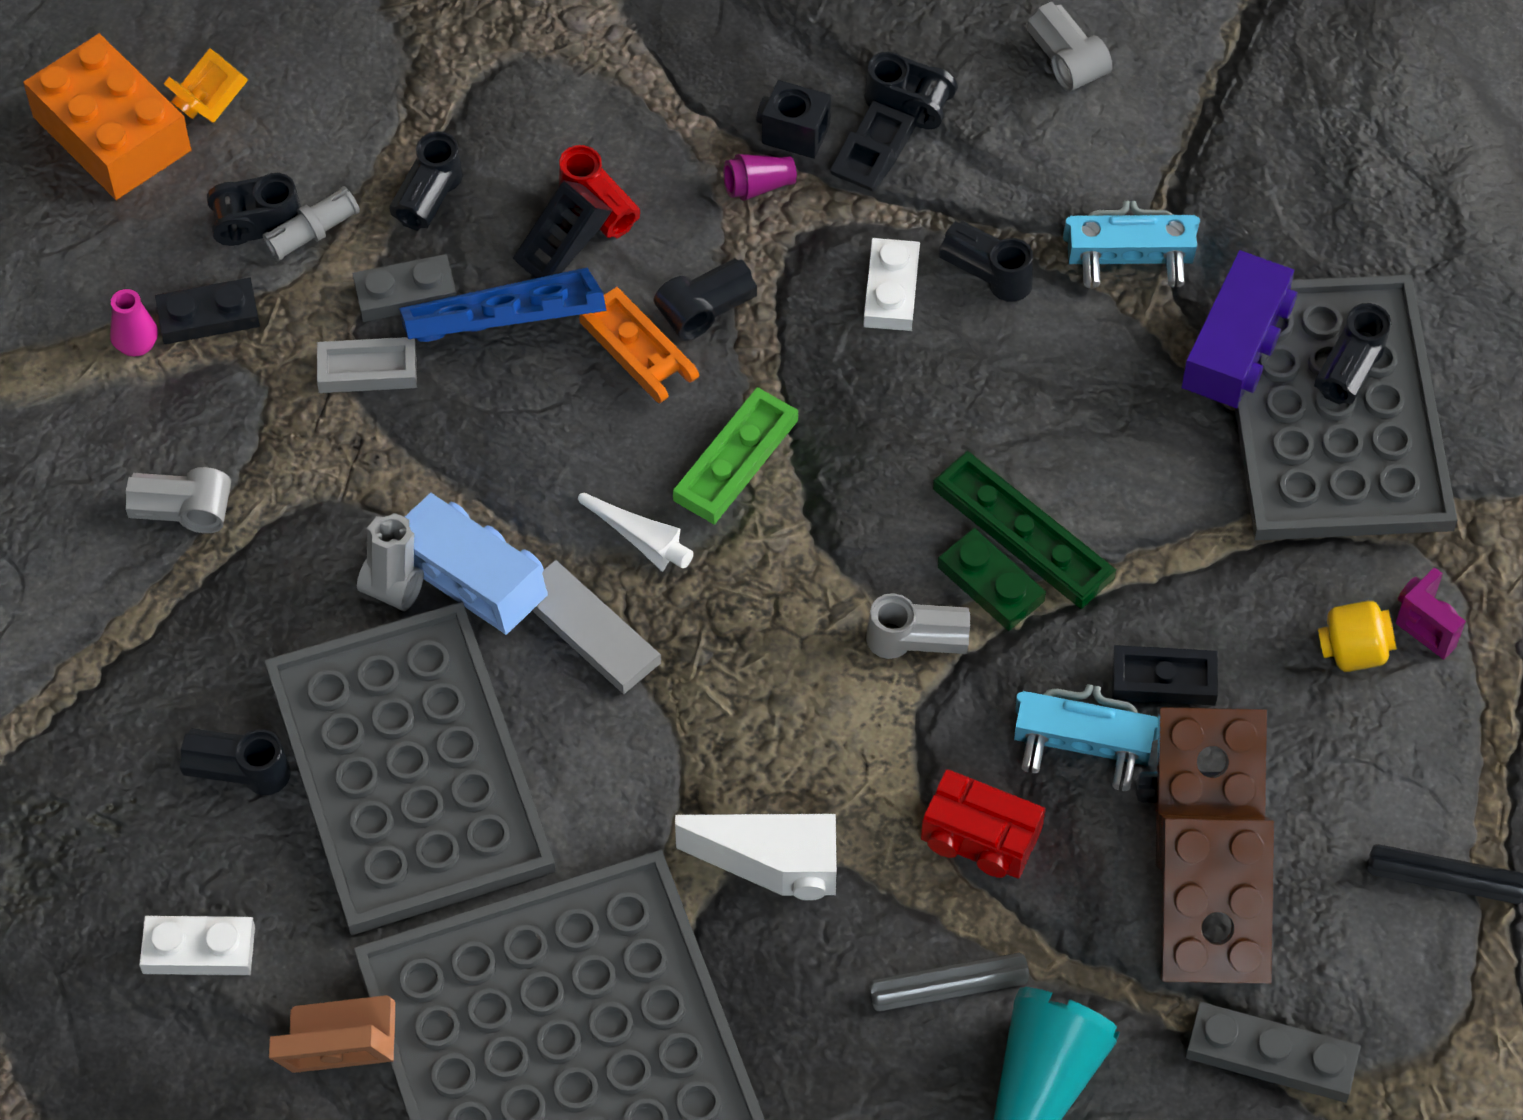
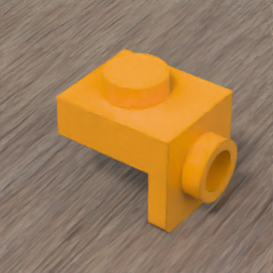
(207, 87)

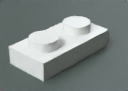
(891, 284)
(197, 945)

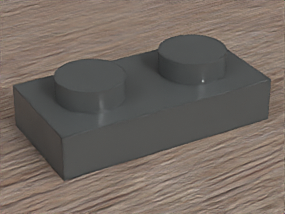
(400, 285)

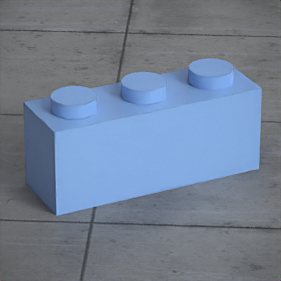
(475, 564)

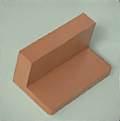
(337, 1035)

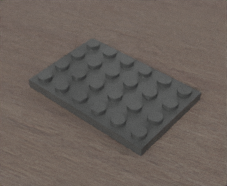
(1346, 465)
(409, 768)

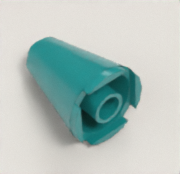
(1050, 1056)

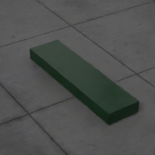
(1024, 529)

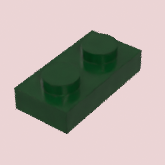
(991, 579)

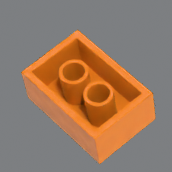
(107, 116)

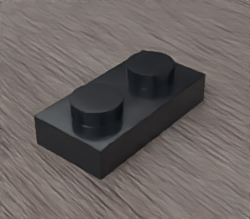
(207, 311)
(1165, 675)

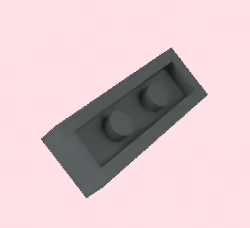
(1273, 1052)

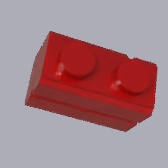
(982, 825)

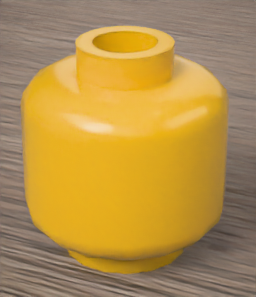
(1358, 636)

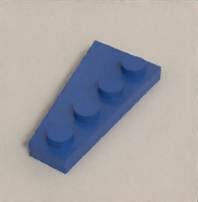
(510, 304)

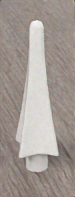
(654, 539)

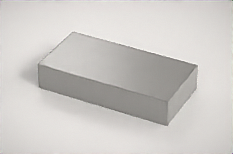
(366, 365)

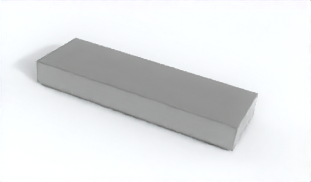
(594, 630)

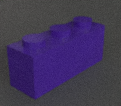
(1240, 330)

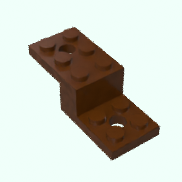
(1214, 845)

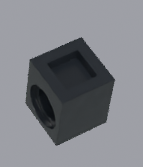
(794, 118)

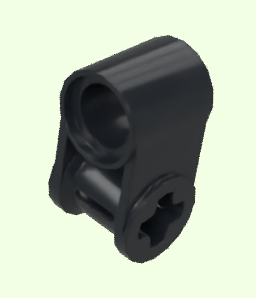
(909, 87)
(255, 207)

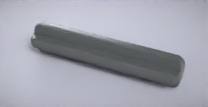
(949, 981)

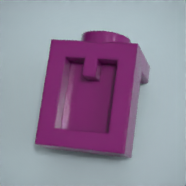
(1426, 618)

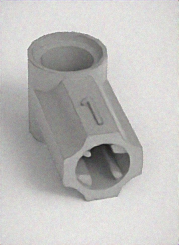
(1072, 54)
(193, 500)
(389, 565)
(921, 627)

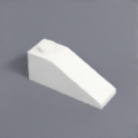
(772, 850)

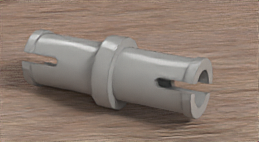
(311, 223)

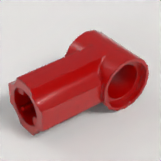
(586, 162)

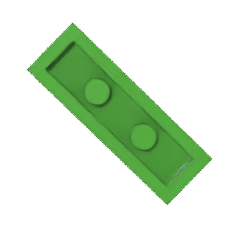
(735, 455)

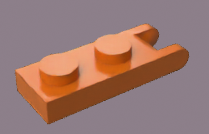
(637, 344)

